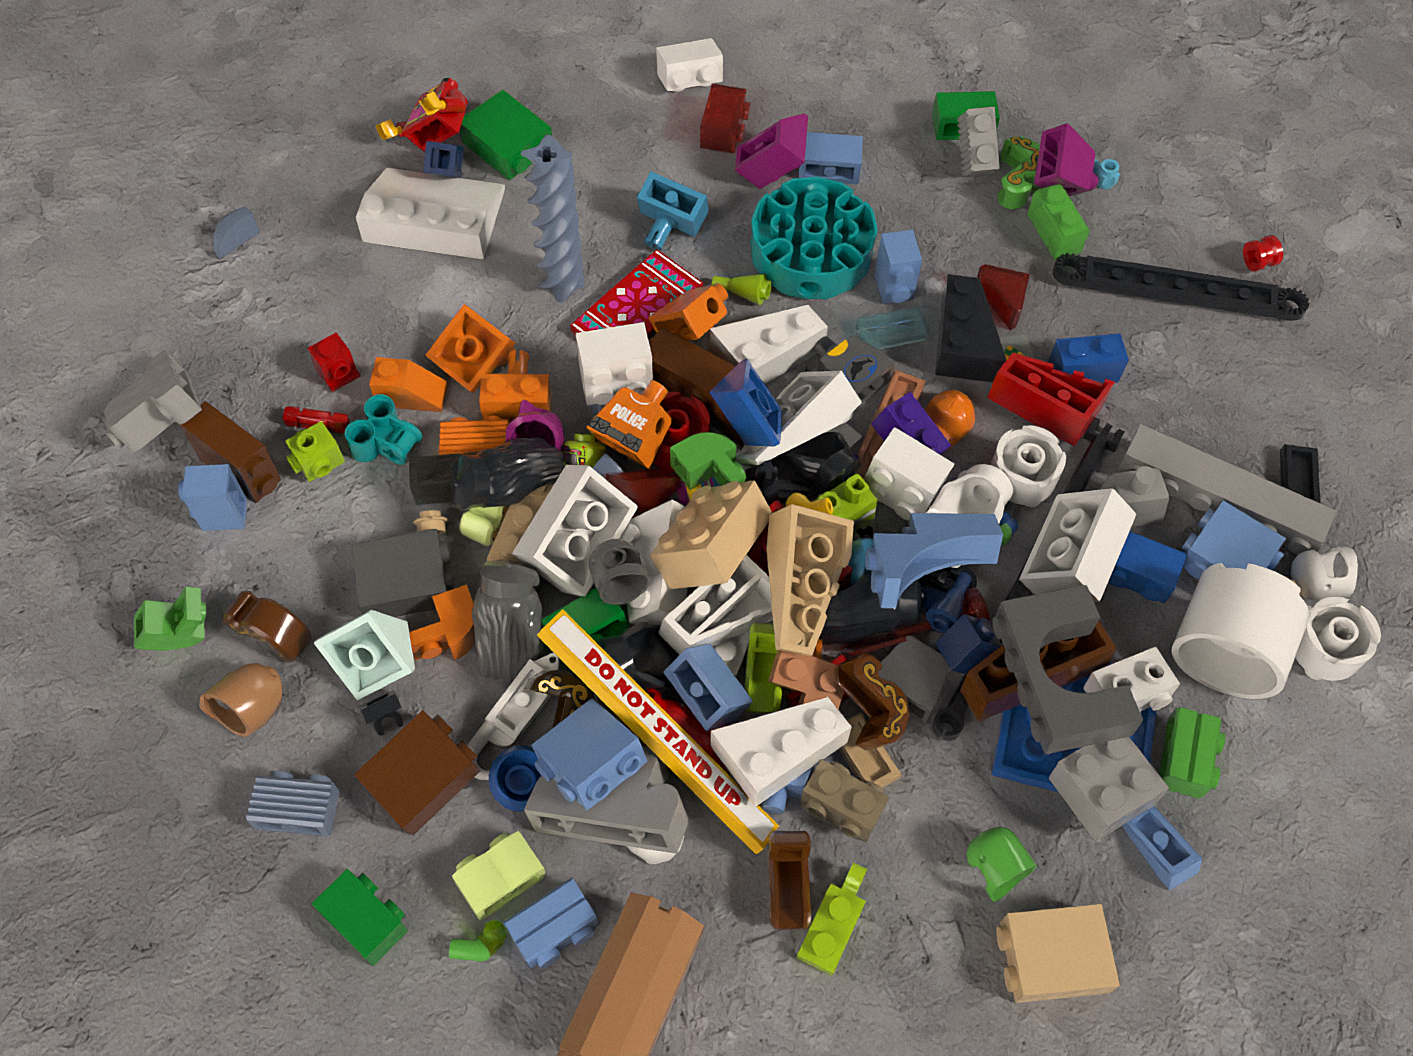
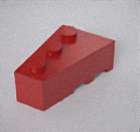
(1048, 396)

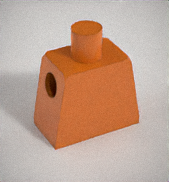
(698, 307)

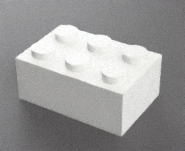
(570, 524)
(1079, 542)

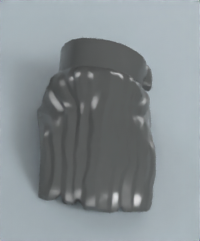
(507, 619)

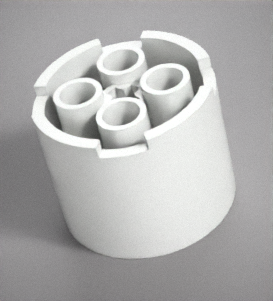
(1241, 631)

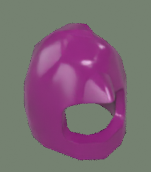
(536, 423)

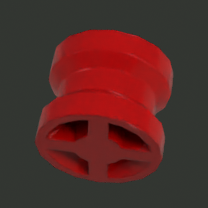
(1262, 253)

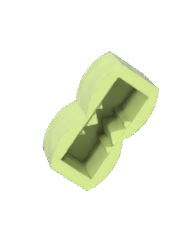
(498, 874)

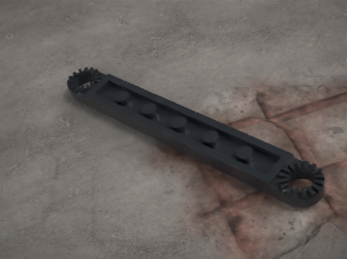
(1180, 286)

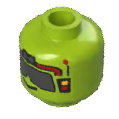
(582, 450)

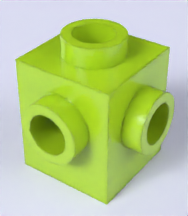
(314, 452)

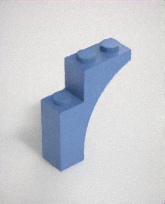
(929, 545)

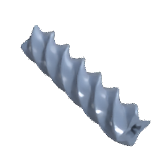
(557, 217)

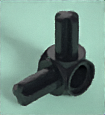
(770, 485)

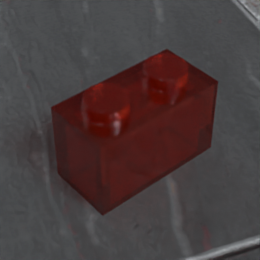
(723, 118)

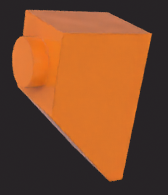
(408, 384)

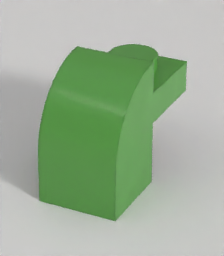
(706, 457)
(170, 625)

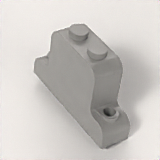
(151, 404)

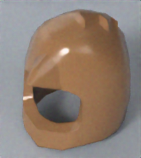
(250, 692)

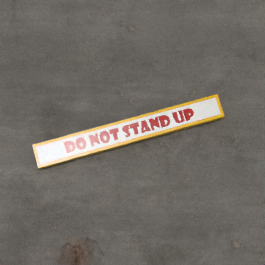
(658, 731)

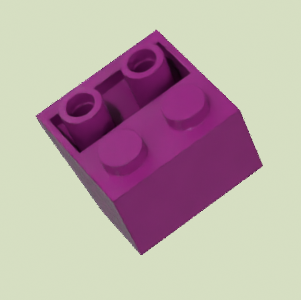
(773, 151)

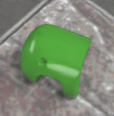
(1000, 860)

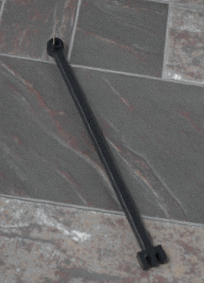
(1098, 444)

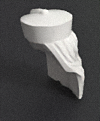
(975, 491)

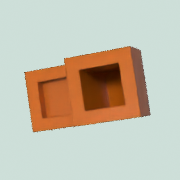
(452, 631)

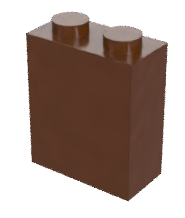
(222, 441)
(418, 771)

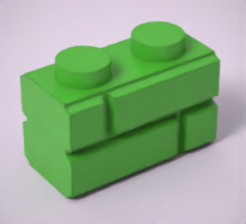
(1058, 221)
(1191, 752)

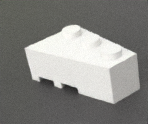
(720, 610)

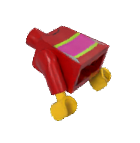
(434, 117)

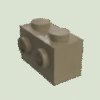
(844, 800)

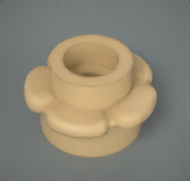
(431, 520)

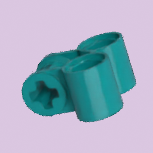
(385, 434)

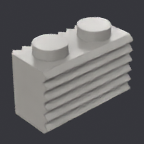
(978, 141)

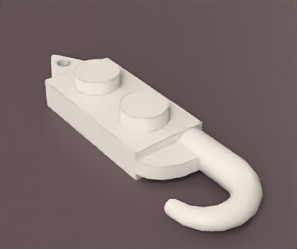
(513, 711)

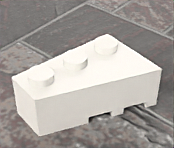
(770, 341)
(644, 535)
(779, 746)

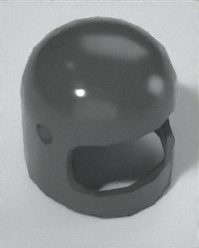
(618, 572)

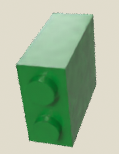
(501, 131)

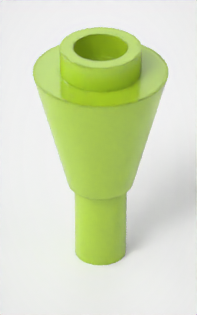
(751, 287)

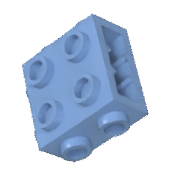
(1232, 540)
(588, 754)

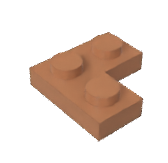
(806, 675)

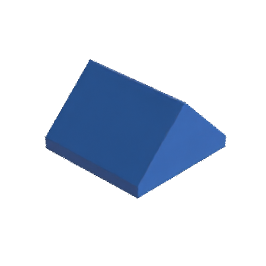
(749, 406)

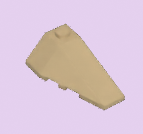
(804, 566)

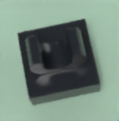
(380, 708)

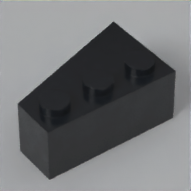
(967, 333)

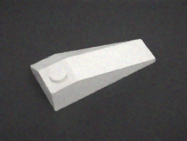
(809, 407)

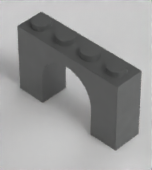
(1059, 716)

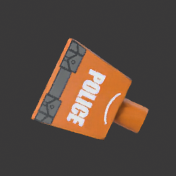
(633, 423)

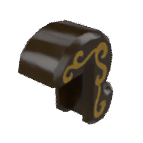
(565, 685)

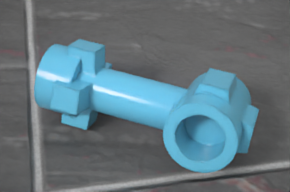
(1106, 172)

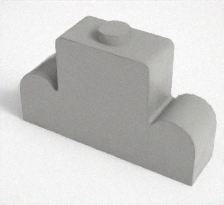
(634, 814)

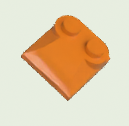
(470, 348)

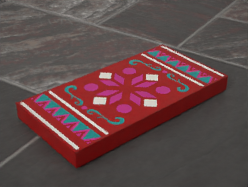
(638, 295)

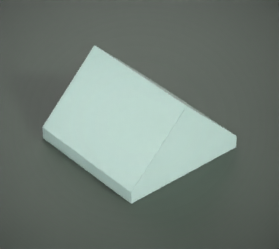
(369, 652)

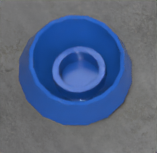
(514, 777)

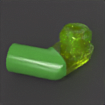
(482, 947)

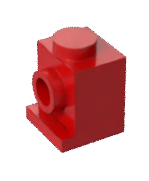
(333, 362)

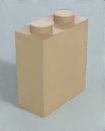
(1057, 953)

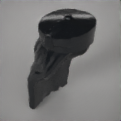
(823, 460)
(504, 473)
(858, 615)
(641, 654)

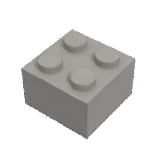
(1107, 785)

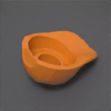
(952, 414)

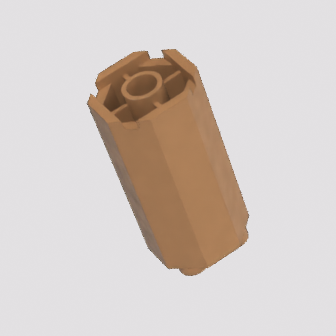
(634, 981)

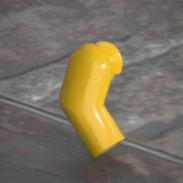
(822, 505)

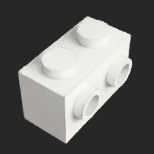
(689, 64)
(1146, 675)

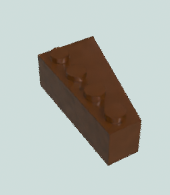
(693, 372)
(993, 689)

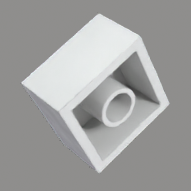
(614, 360)
(906, 474)

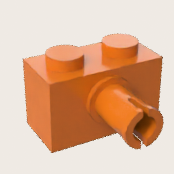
(503, 393)

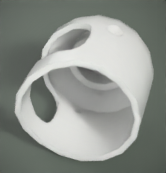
(1316, 577)

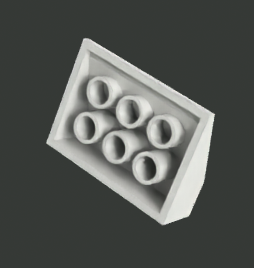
(430, 212)

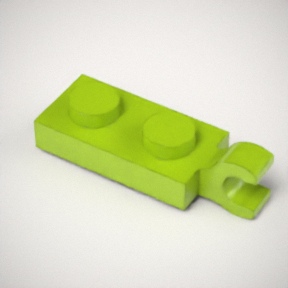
(834, 923)

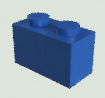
(1096, 356)
(1147, 568)

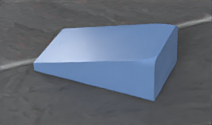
(1163, 848)

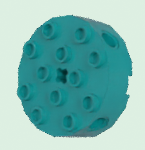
(813, 238)

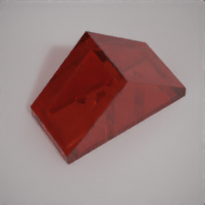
(1004, 292)
(645, 487)

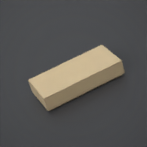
(871, 764)

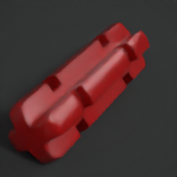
(308, 417)

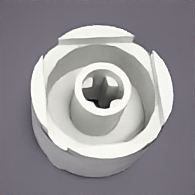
(1031, 462)
(1337, 639)

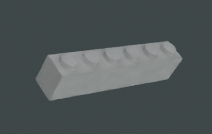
(1208, 481)

